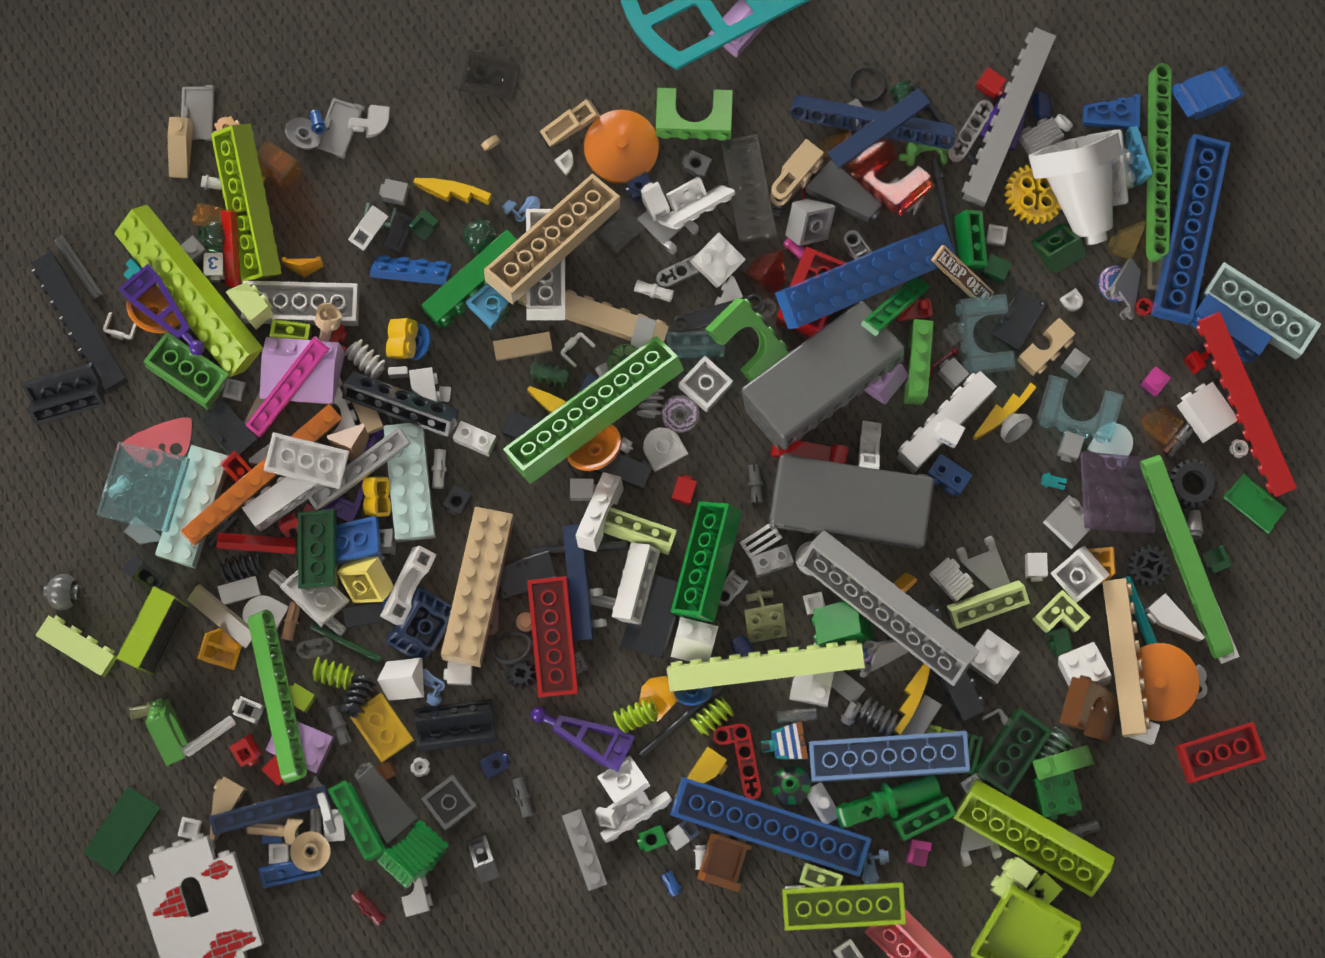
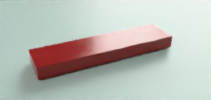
(231, 248)
(256, 543)

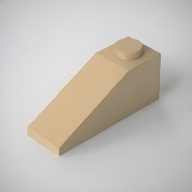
(179, 146)
(225, 798)

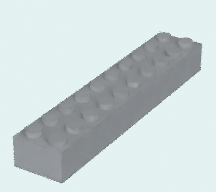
(888, 608)

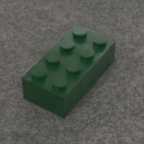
(1012, 751)

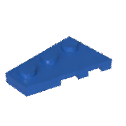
(1114, 114)

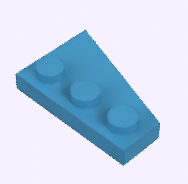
(1140, 164)
(486, 312)

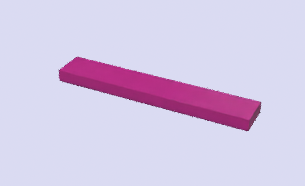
(287, 387)

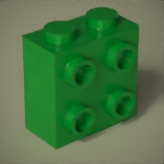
(1057, 795)

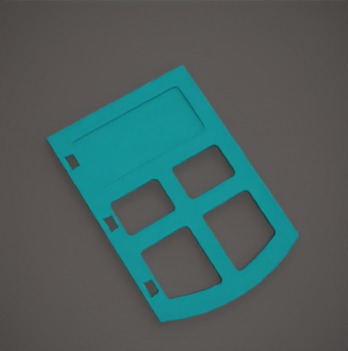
(763, 12)

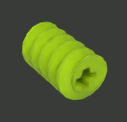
(333, 674)
(636, 716)
(711, 717)

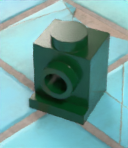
(1059, 642)

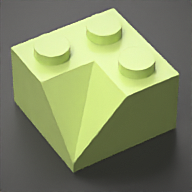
(254, 307)

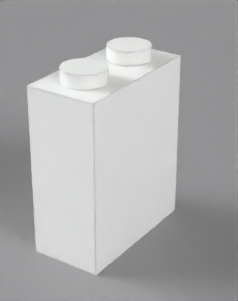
(1207, 411)

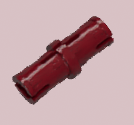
(368, 907)

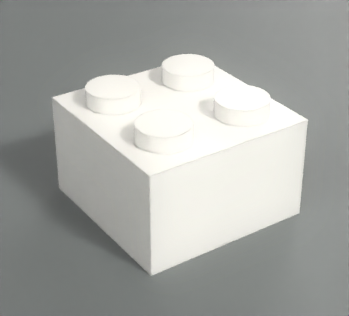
(717, 260)
(705, 384)
(1080, 574)
(993, 657)
(1085, 662)

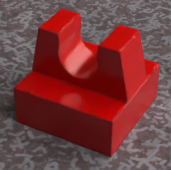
(1196, 362)
(288, 522)

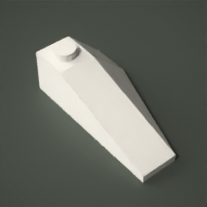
(812, 688)

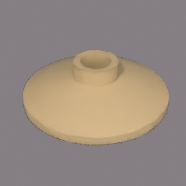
(307, 861)

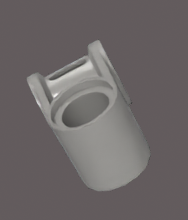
(855, 250)
(732, 586)

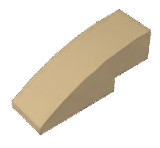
(570, 122)

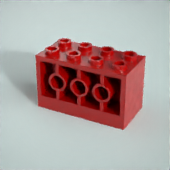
(811, 265)

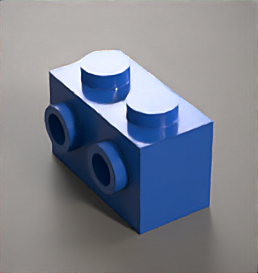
(949, 475)

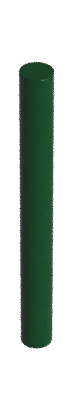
(346, 643)

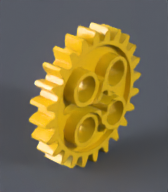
(1018, 193)

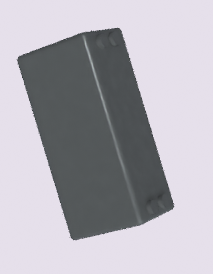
(820, 377)
(851, 502)

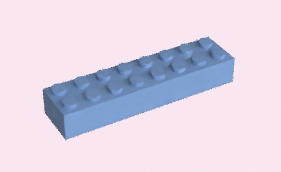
(889, 756)

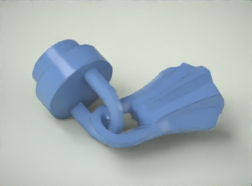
(530, 203)
(433, 697)
(870, 874)

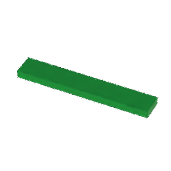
(895, 305)

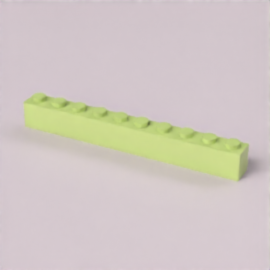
(765, 666)

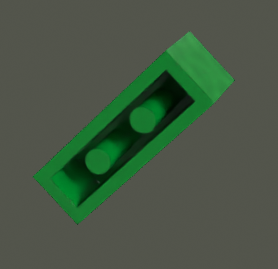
(971, 239)
(923, 817)

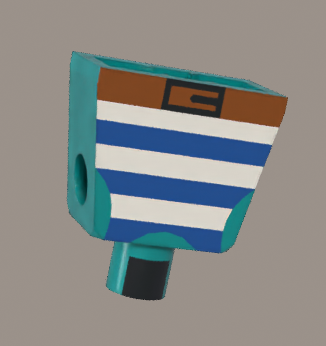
(787, 743)

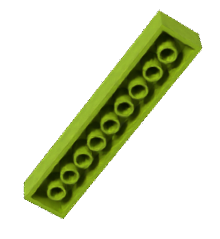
(192, 292)

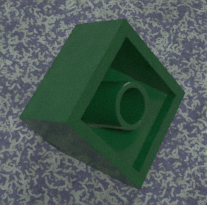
(1059, 248)

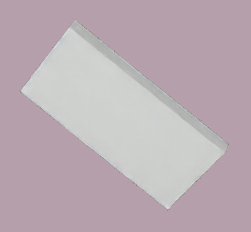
(306, 460)

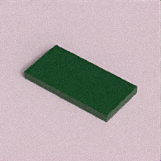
(317, 549)
(122, 830)

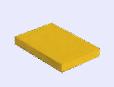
(382, 728)

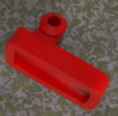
(918, 310)

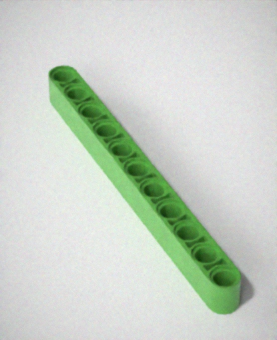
(1161, 170)
(1187, 557)

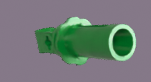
(888, 801)

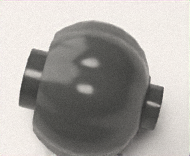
(61, 591)

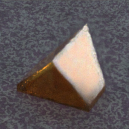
(833, 141)

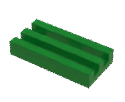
(973, 737)

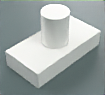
(822, 803)

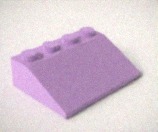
(280, 355)

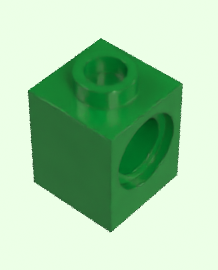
(658, 832)

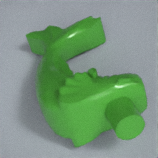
(914, 149)

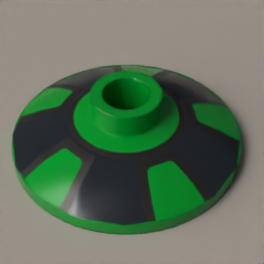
(796, 793)

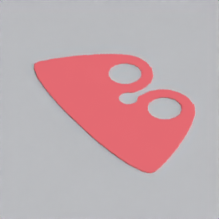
(167, 433)

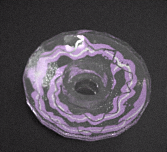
(680, 404)

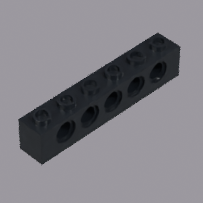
(400, 404)

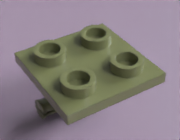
(765, 621)

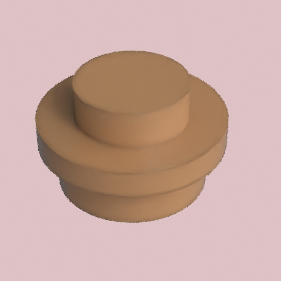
(524, 622)

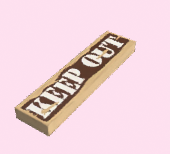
(960, 273)

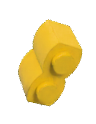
(401, 338)
(376, 496)

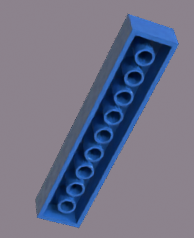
(1190, 229)
(862, 277)
(770, 826)

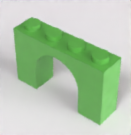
(672, 125)
(738, 316)
(918, 379)
(166, 731)

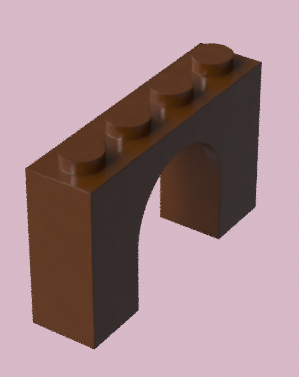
(1090, 708)

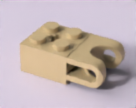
(796, 172)

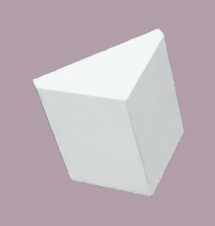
(402, 679)

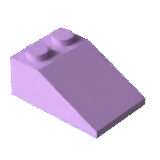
(314, 745)

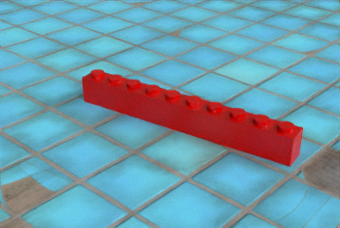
(1247, 404)

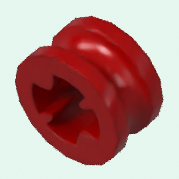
(1145, 301)

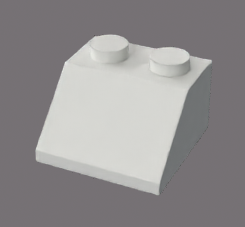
(694, 640)

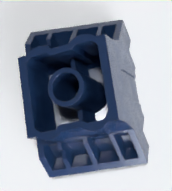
(422, 627)

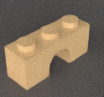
(1035, 360)

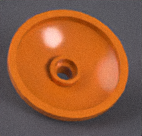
(155, 302)
(597, 451)

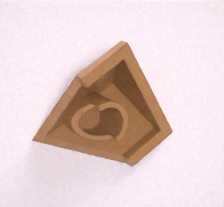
(351, 439)

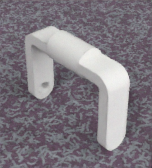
(117, 334)
(570, 343)

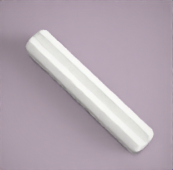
(209, 736)

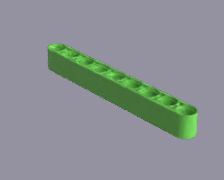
(277, 696)

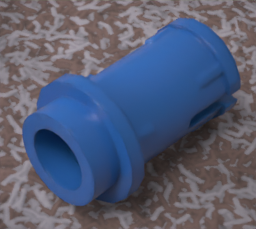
(318, 125)
(671, 883)

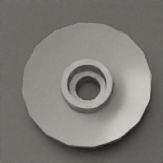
(300, 134)

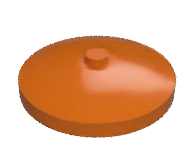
(621, 146)
(1169, 681)

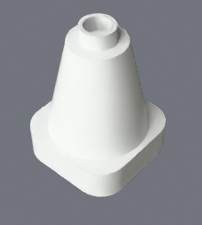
(1082, 181)

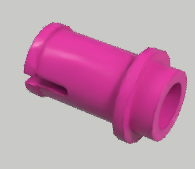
(794, 248)

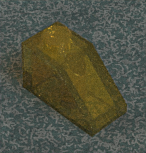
(1126, 241)

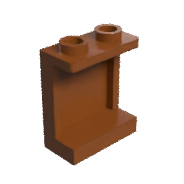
(723, 861)

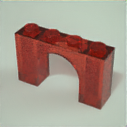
(897, 195)

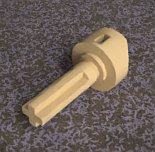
(328, 320)
(289, 831)

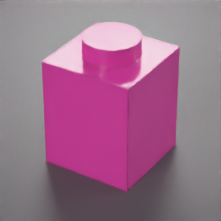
(1155, 381)

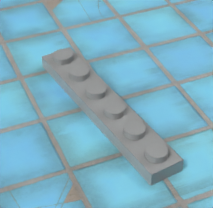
(361, 468)

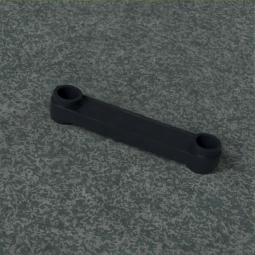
(704, 317)

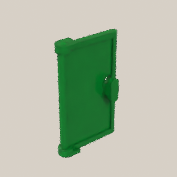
(1259, 508)

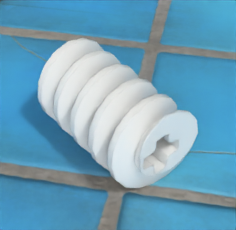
(365, 359)

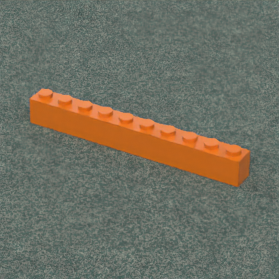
(253, 481)

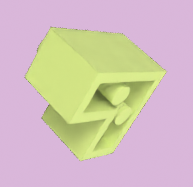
(1061, 609)
(1015, 872)
(819, 877)

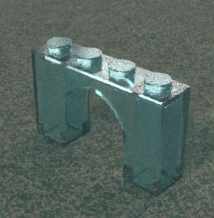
(970, 312)
(1052, 413)

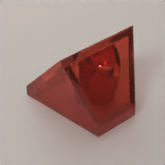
(768, 272)

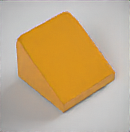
(905, 582)

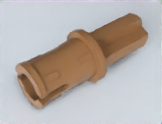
(291, 621)

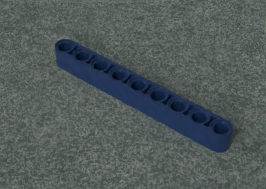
(856, 117)

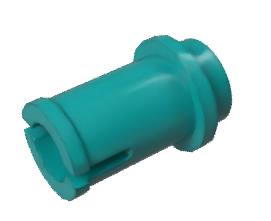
(1052, 481)

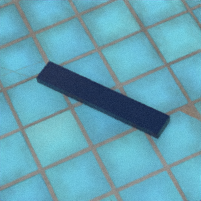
(878, 128)
(578, 586)
(266, 810)

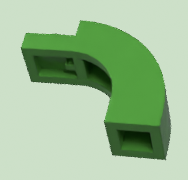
(1063, 762)

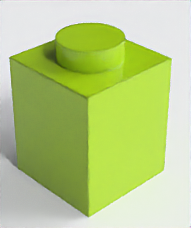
(301, 697)

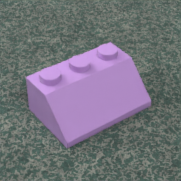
(738, 12)

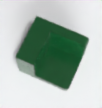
(424, 225)
(996, 269)
(1216, 560)

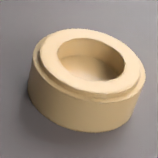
(490, 143)

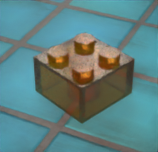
(278, 165)

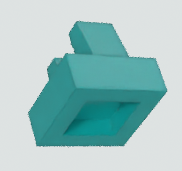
(133, 268)

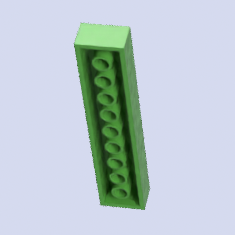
(593, 409)

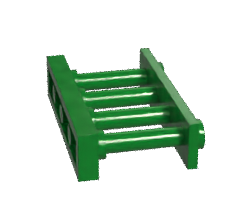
(357, 820)

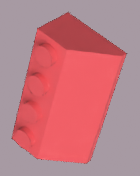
(907, 940)

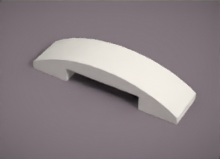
(869, 445)

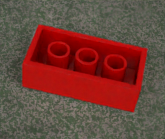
(1220, 752)

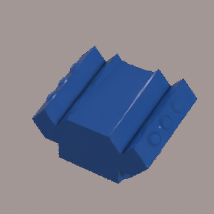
(1207, 93)

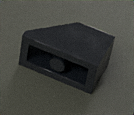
(144, 574)

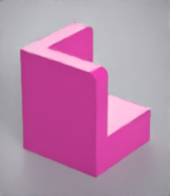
(918, 852)

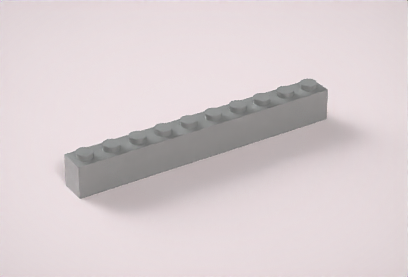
(1008, 117)

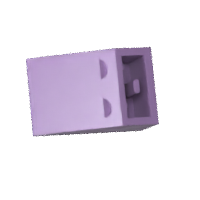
(888, 384)

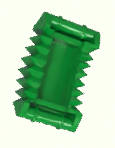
(414, 855)

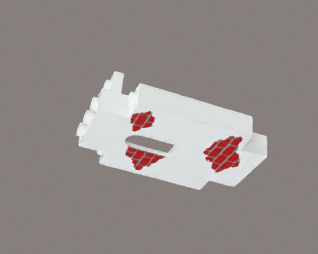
(231, 920)

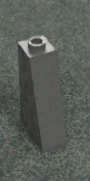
(842, 191)
(386, 805)

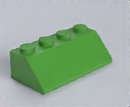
(186, 372)

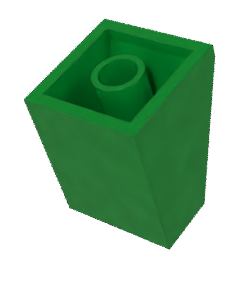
(839, 624)

